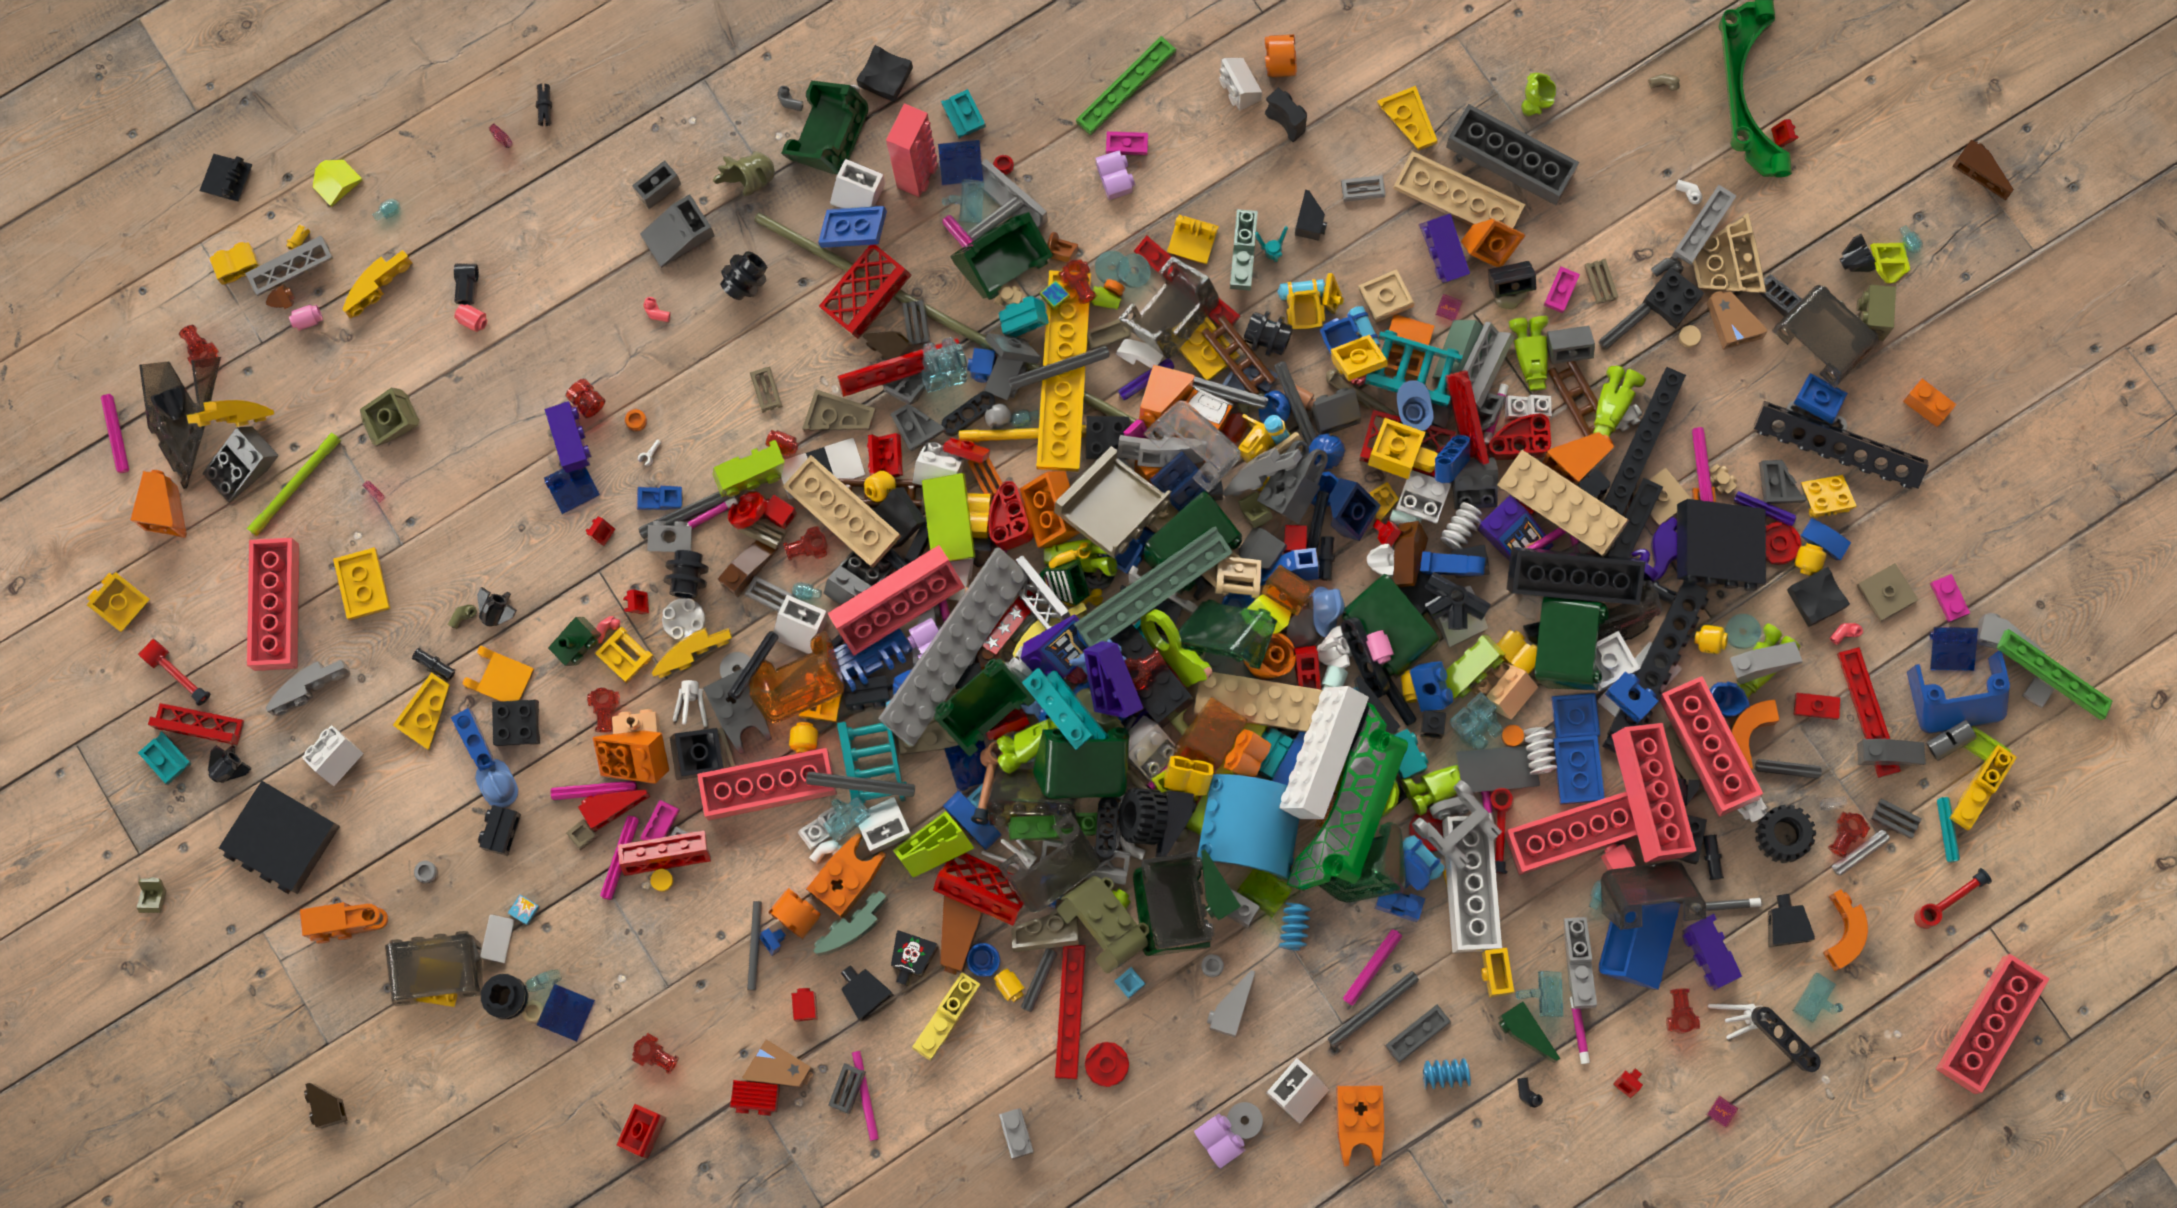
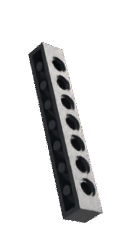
(1644, 440)
(1910, 478)
(1689, 594)

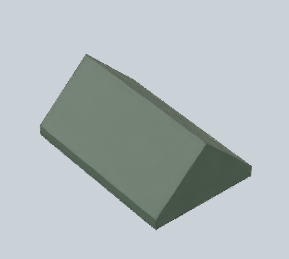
(1462, 338)

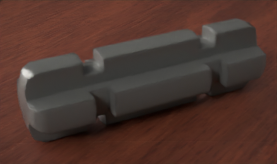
(1024, 626)

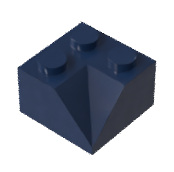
(1352, 509)

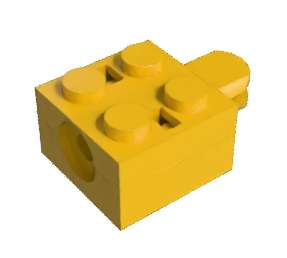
(1400, 450)

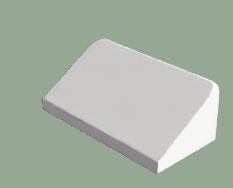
(497, 939)

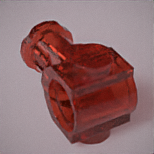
(1078, 282)
(197, 345)
(804, 545)
(1145, 667)
(603, 710)
(1847, 834)
(1681, 1009)
(655, 1054)

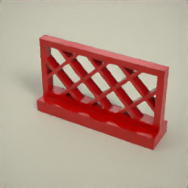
(879, 297)
(1466, 413)
(1366, 451)
(978, 896)

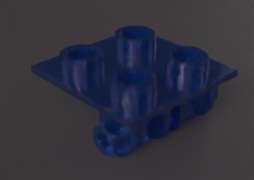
(960, 162)
(571, 488)
(1953, 648)
(966, 769)
(565, 1012)

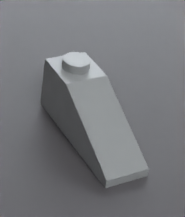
(1991, 630)
(1765, 661)
(1229, 1011)

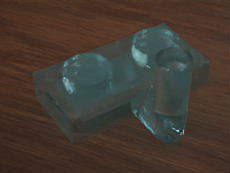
(970, 201)
(846, 819)
(1549, 994)
(1815, 998)

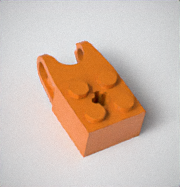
(845, 868)
(340, 921)
(1364, 1128)

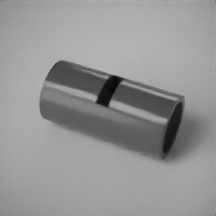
(1951, 740)

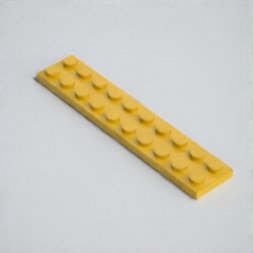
(1063, 394)

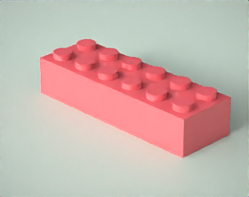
(912, 150)
(896, 600)
(273, 604)
(1710, 746)
(763, 784)
(1653, 792)
(1571, 833)
(1992, 1024)

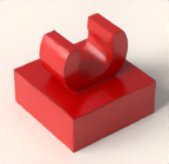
(1784, 133)
(600, 531)
(637, 602)
(1629, 1083)

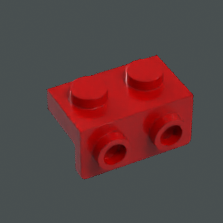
(885, 454)
(1014, 721)

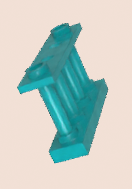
(1439, 395)
(1063, 708)
(851, 754)

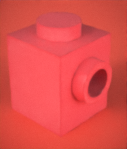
(1618, 857)

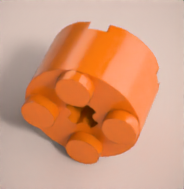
(1280, 55)
(1277, 660)
(795, 913)

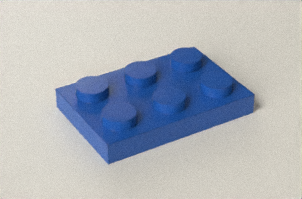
(852, 226)
(1578, 769)

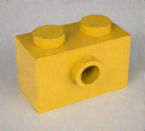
(1497, 972)

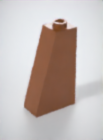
(958, 934)

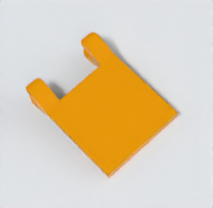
(503, 677)

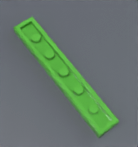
(1125, 85)
(2054, 674)

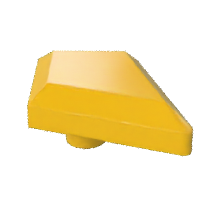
(1332, 295)
(1386, 498)

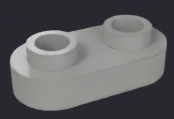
(1447, 808)

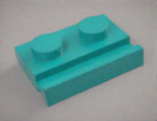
(963, 113)
(164, 758)

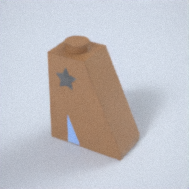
(1733, 320)
(777, 1067)

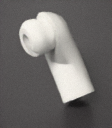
(1691, 190)

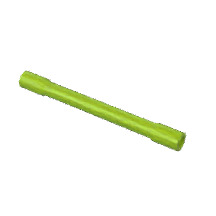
(263, 519)

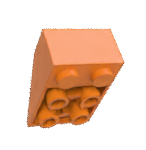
(1414, 331)
(632, 756)

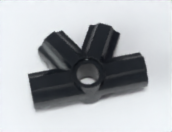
(1445, 604)

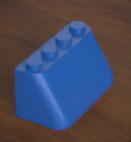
(1640, 952)

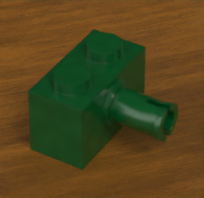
(575, 641)

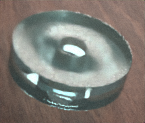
(1103, 262)
(1141, 267)
(1752, 628)
(543, 980)

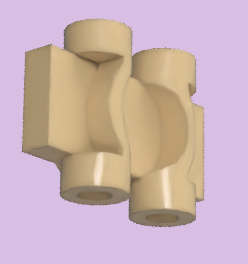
(1008, 295)
(1724, 481)

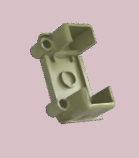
(1106, 921)

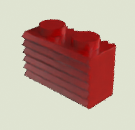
(754, 1096)

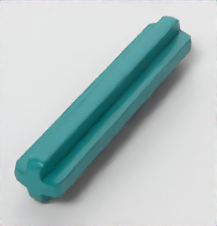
(1948, 829)

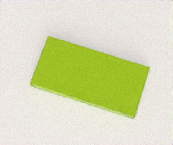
(949, 516)

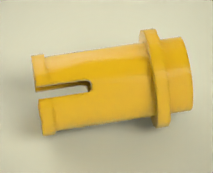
(298, 237)

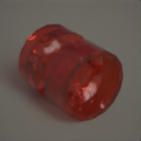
(584, 396)

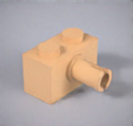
(628, 722)

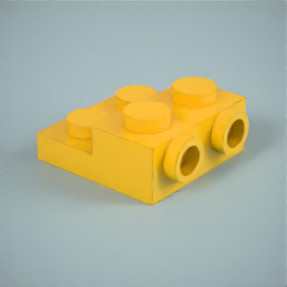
(1358, 358)
(117, 601)

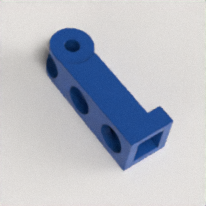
(1452, 564)
(473, 739)

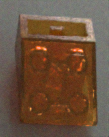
(1211, 734)

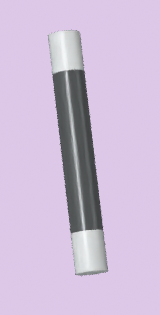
(1733, 904)

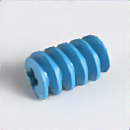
(1294, 926)
(1446, 1073)

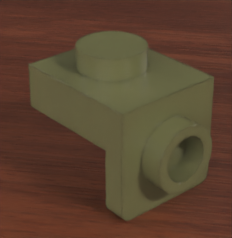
(1254, 511)
(151, 895)

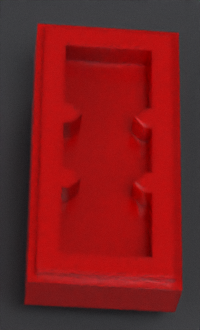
(966, 450)
(1817, 706)

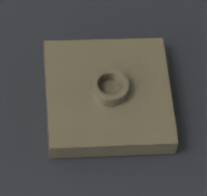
(1887, 592)

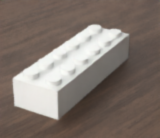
(1323, 752)
(1473, 892)

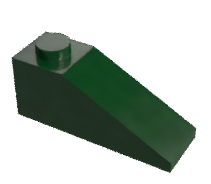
(1217, 892)
(1523, 1027)

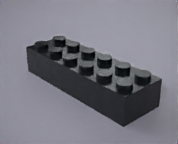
(1575, 575)
(1164, 694)

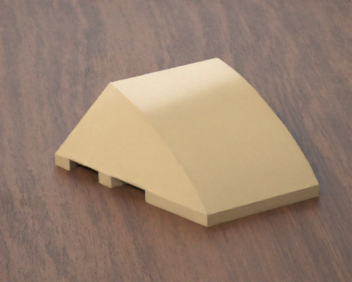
(1731, 260)

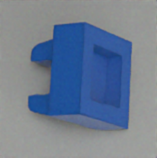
(772, 940)

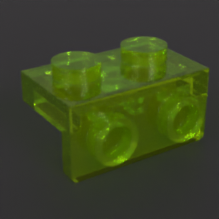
(1265, 891)

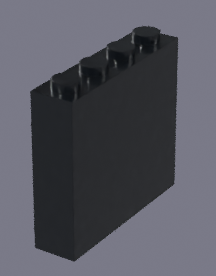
(1721, 544)
(278, 838)

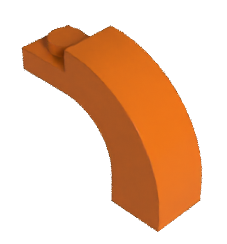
(1755, 716)
(1854, 932)

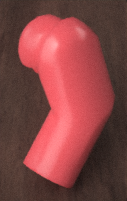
(654, 312)
(605, 625)
(1846, 630)

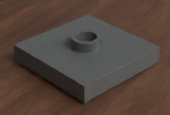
(1012, 348)

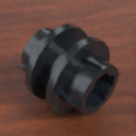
(743, 275)
(1268, 333)
(686, 574)
(492, 994)

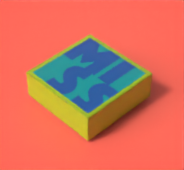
(1054, 295)

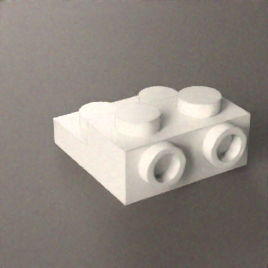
(1614, 659)

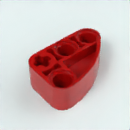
(1524, 433)
(1003, 522)

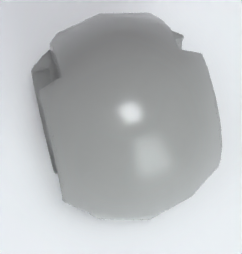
(998, 416)

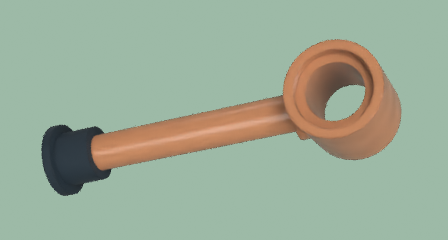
(991, 764)

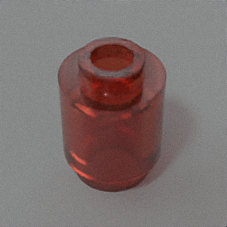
(1235, 427)
(785, 442)

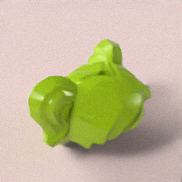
(1539, 94)

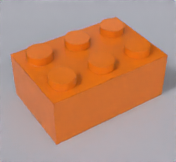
(1039, 500)

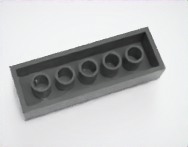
(1512, 154)

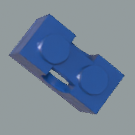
(1429, 696)
(1633, 708)
(1410, 904)

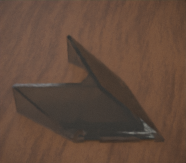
(178, 438)

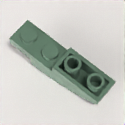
(1243, 250)
(844, 933)

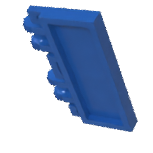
(871, 657)

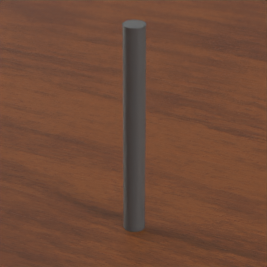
(754, 945)

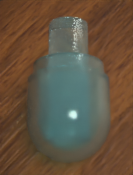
(387, 209)
(1911, 240)
(1023, 418)
(805, 591)
(1596, 895)

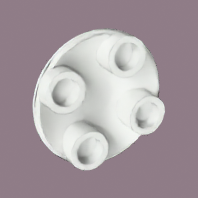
(683, 618)

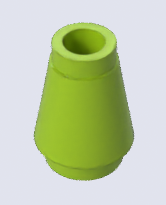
(1105, 298)

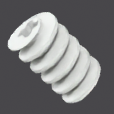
(1460, 526)
(1540, 750)

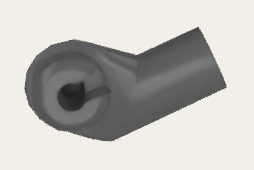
(786, 99)
(1665, 265)

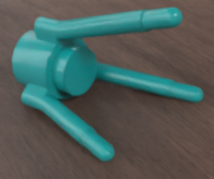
(1273, 248)

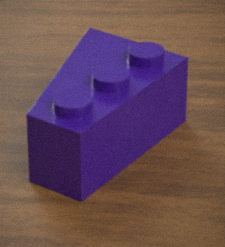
(1444, 248)

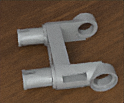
(1448, 845)

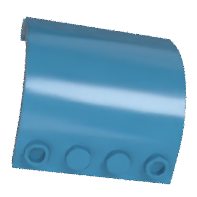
(1247, 825)

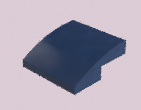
(1178, 478)

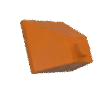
(1492, 241)

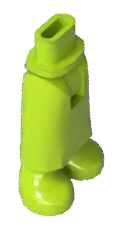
(1532, 351)
(1613, 401)
(1089, 564)
(1772, 636)
(1023, 746)
(1438, 784)

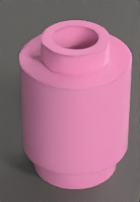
(305, 317)
(1379, 647)

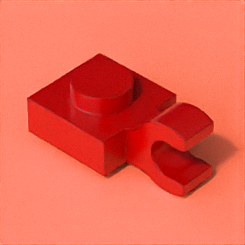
(1387, 532)

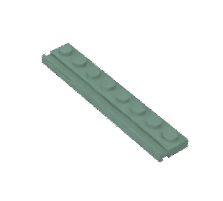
(1153, 587)

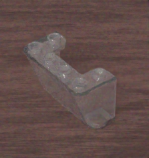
(1200, 436)

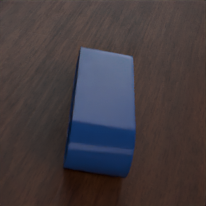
(1452, 459)
(961, 810)

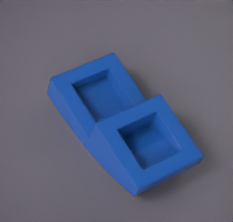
(659, 498)
(1825, 537)

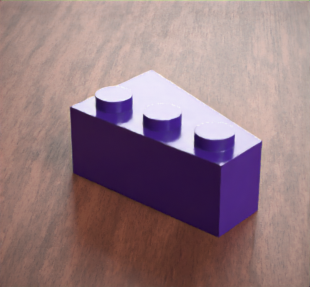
(568, 436)
(1110, 681)
(1711, 952)

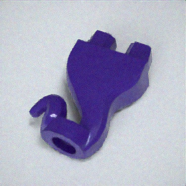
(1663, 550)

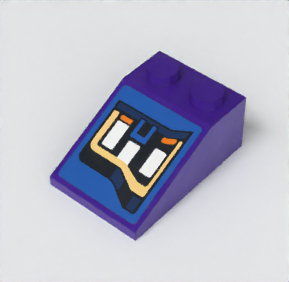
(1511, 527)
(1054, 648)

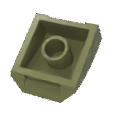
(389, 416)

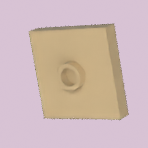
(1386, 296)
(1668, 499)

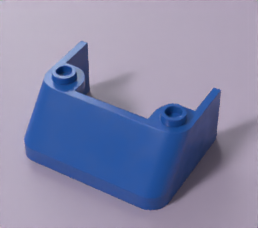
(1940, 714)

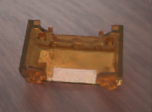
(798, 684)

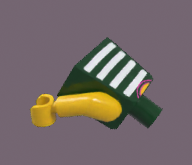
(1067, 579)

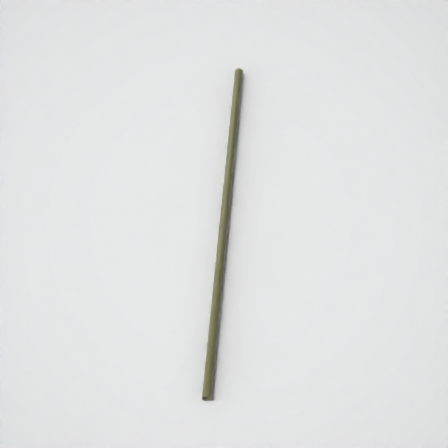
(906, 298)

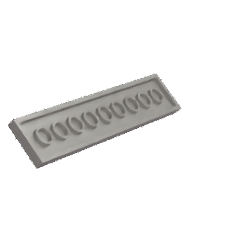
(953, 647)

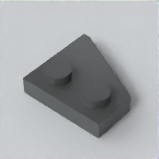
(915, 426)
(1778, 484)

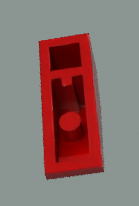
(1307, 667)
(607, 807)

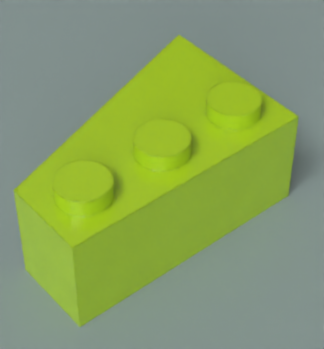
(749, 471)
(1473, 666)
(933, 845)

